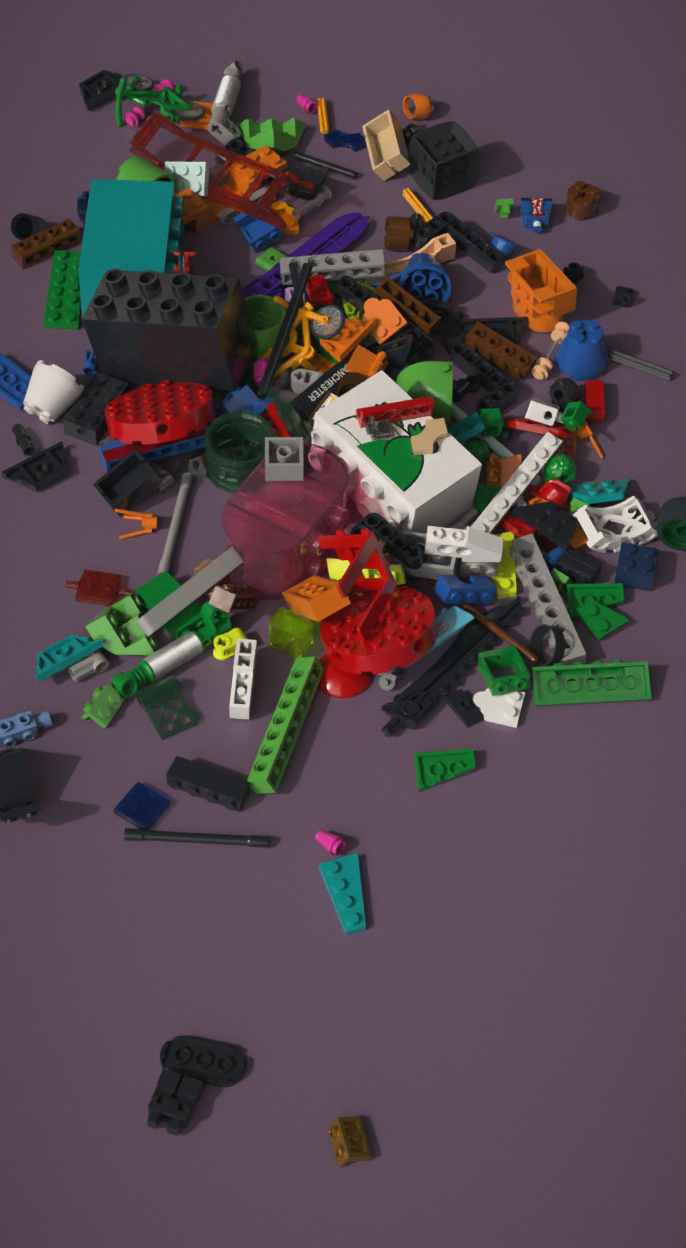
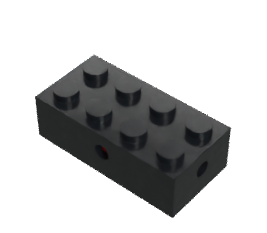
(87, 416)

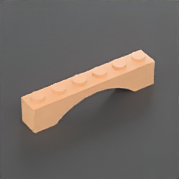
(441, 247)

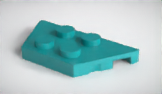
(467, 428)
(601, 491)
(64, 653)

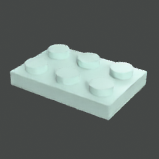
(190, 175)

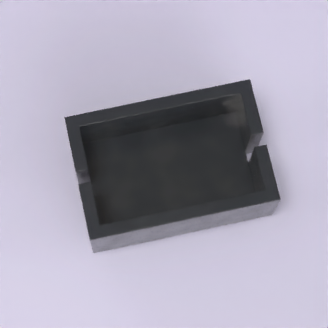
(127, 482)

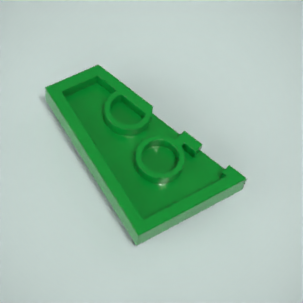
(606, 594)
(441, 766)

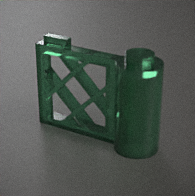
(289, 416)
(162, 693)

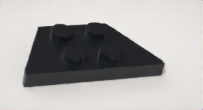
(99, 88)
(508, 327)
(39, 469)
(549, 521)

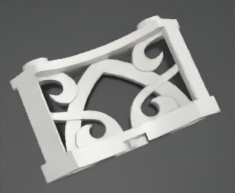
(601, 540)

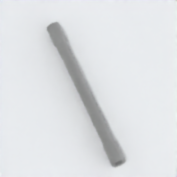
(184, 487)

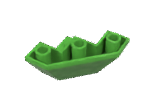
(272, 133)
(119, 629)

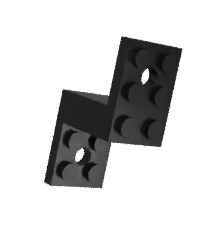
(15, 788)

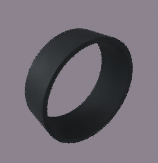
(535, 644)

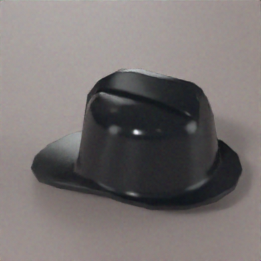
(26, 225)

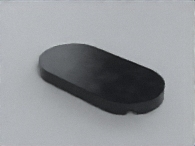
(203, 1060)

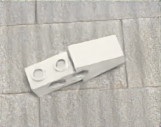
(468, 544)
(243, 679)

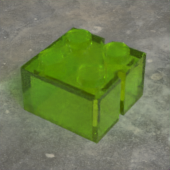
(286, 627)

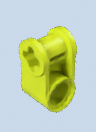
(228, 643)

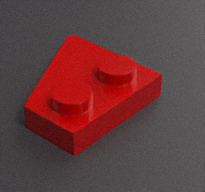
(516, 526)

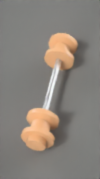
(544, 365)

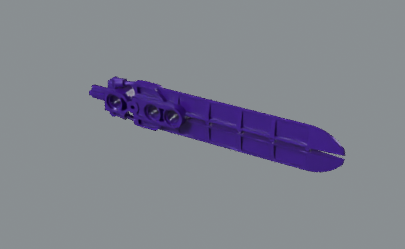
(329, 240)

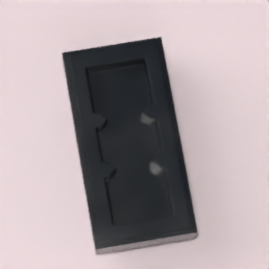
(464, 708)

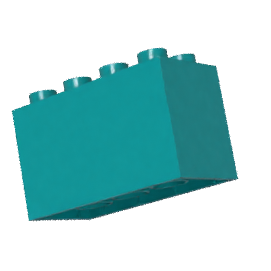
(129, 229)

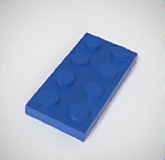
(13, 382)

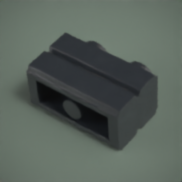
(579, 567)

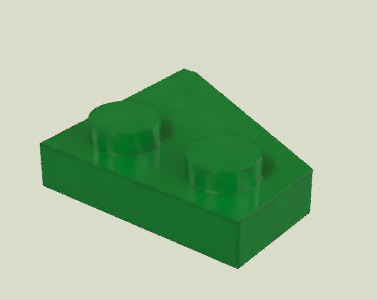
(484, 495)

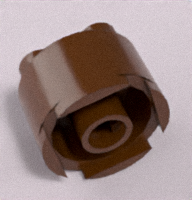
(582, 201)
(398, 233)

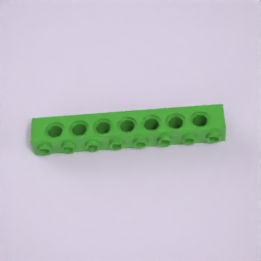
(285, 725)

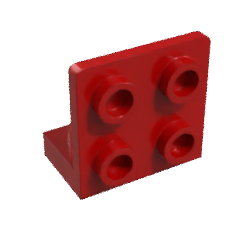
(319, 291)

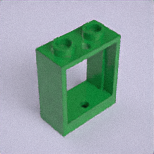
(508, 657)

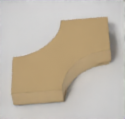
(434, 430)

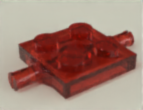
(98, 588)

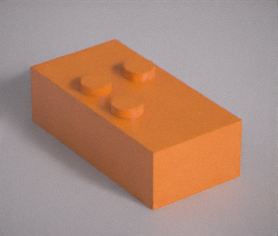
(315, 598)

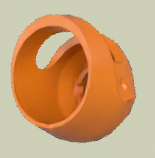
(423, 104)

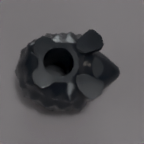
(564, 392)

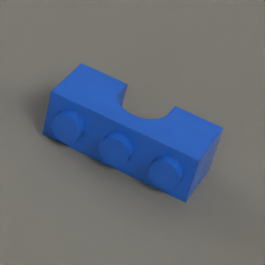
(453, 591)

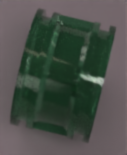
(235, 430)

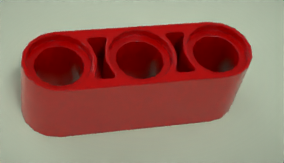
(594, 400)

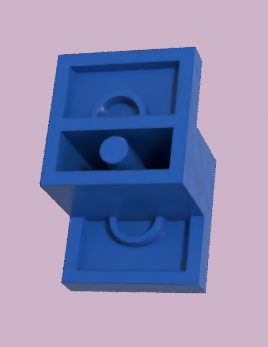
(241, 400)

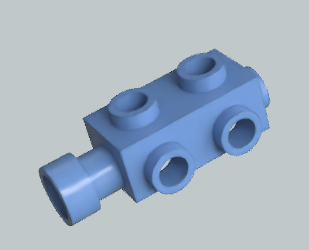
(22, 727)

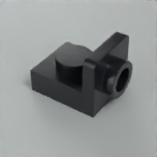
(622, 296)

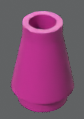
(308, 104)
(332, 843)

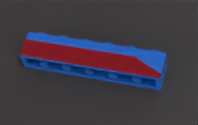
(114, 452)

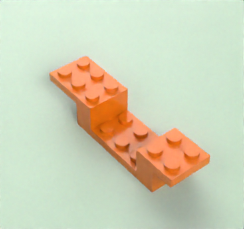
(203, 212)

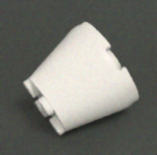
(50, 392)

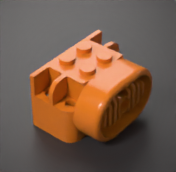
(540, 291)

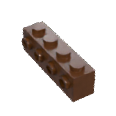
(42, 245)
(409, 306)
(500, 351)
(234, 598)

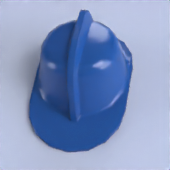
(503, 245)

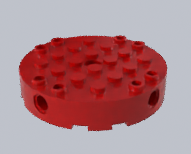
(160, 412)
(398, 637)

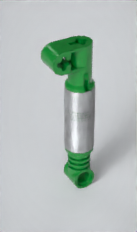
(173, 654)

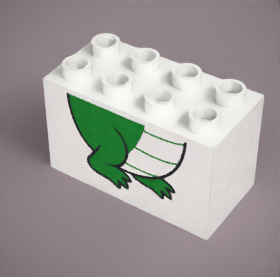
(385, 473)

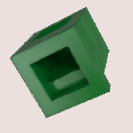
(575, 415)

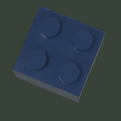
(636, 566)

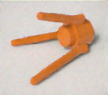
(584, 432)
(148, 521)

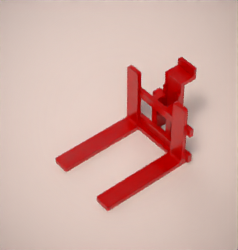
(363, 552)

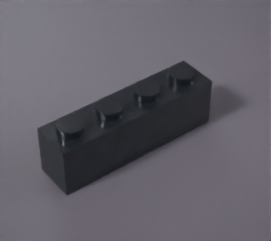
(208, 784)

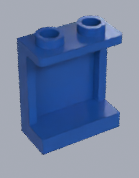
(257, 232)

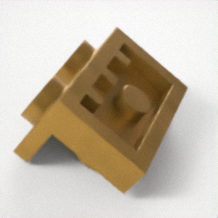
(349, 1140)

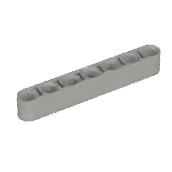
(190, 590)

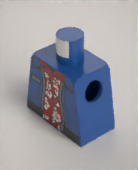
(535, 213)

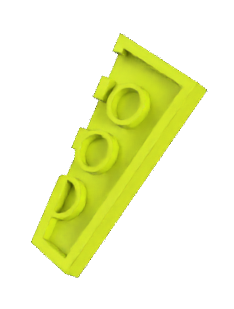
(337, 569)
(506, 572)

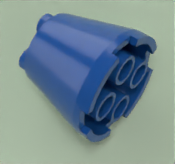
(426, 277)
(583, 351)

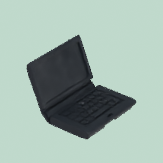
(315, 178)

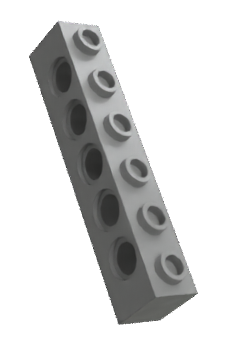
(336, 265)

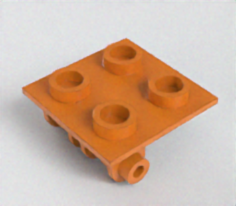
(366, 362)
(501, 469)

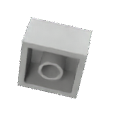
(284, 459)

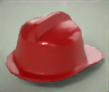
(553, 491)

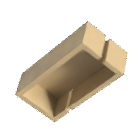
(386, 145)

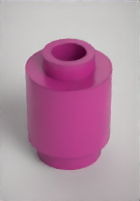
(259, 369)

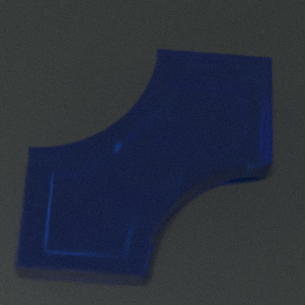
(339, 139)

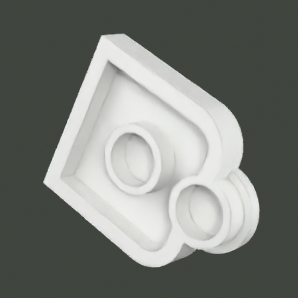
(501, 708)

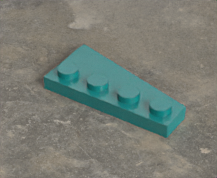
(345, 891)

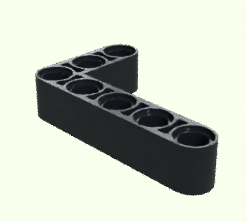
(464, 237)
(500, 388)

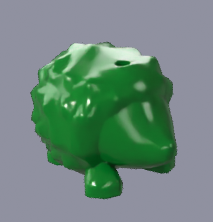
(561, 468)

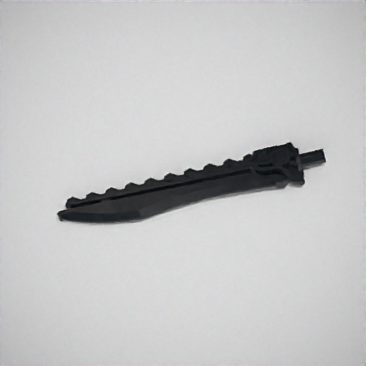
(414, 702)

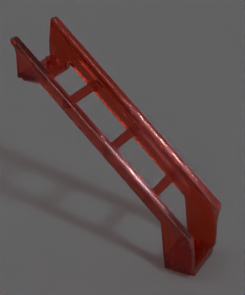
(260, 211)

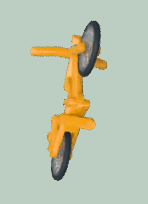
(324, 325)

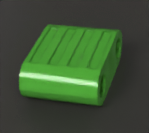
(269, 259)

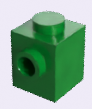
(492, 422)

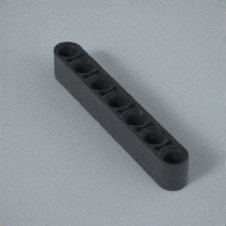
(357, 290)

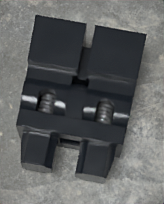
(172, 1098)

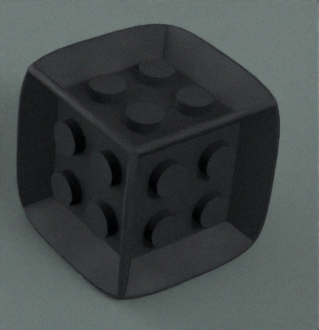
(443, 160)

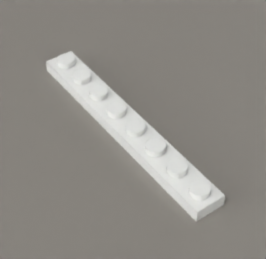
(517, 483)

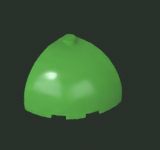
(433, 381)

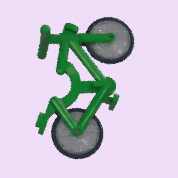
(138, 89)

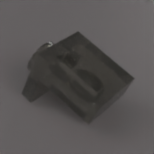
(379, 429)

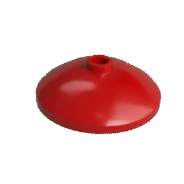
(342, 683)

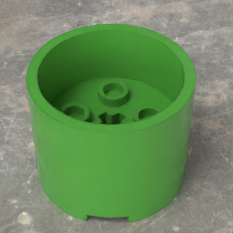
(142, 169)
(266, 321)

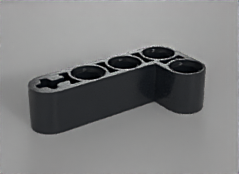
(409, 554)

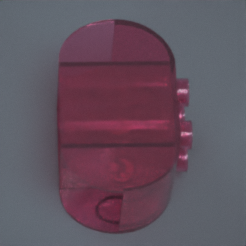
(281, 522)

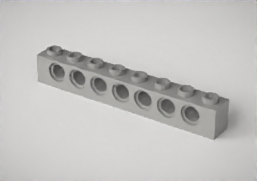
(527, 547)

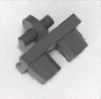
(388, 680)

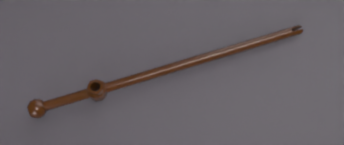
(494, 628)

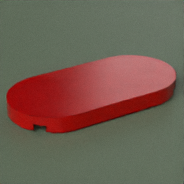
(537, 427)

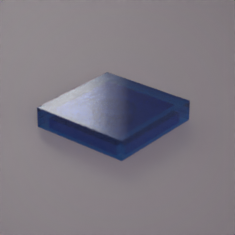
(142, 806)

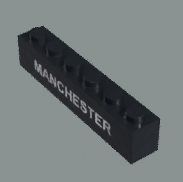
(310, 398)

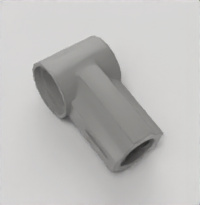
(91, 663)

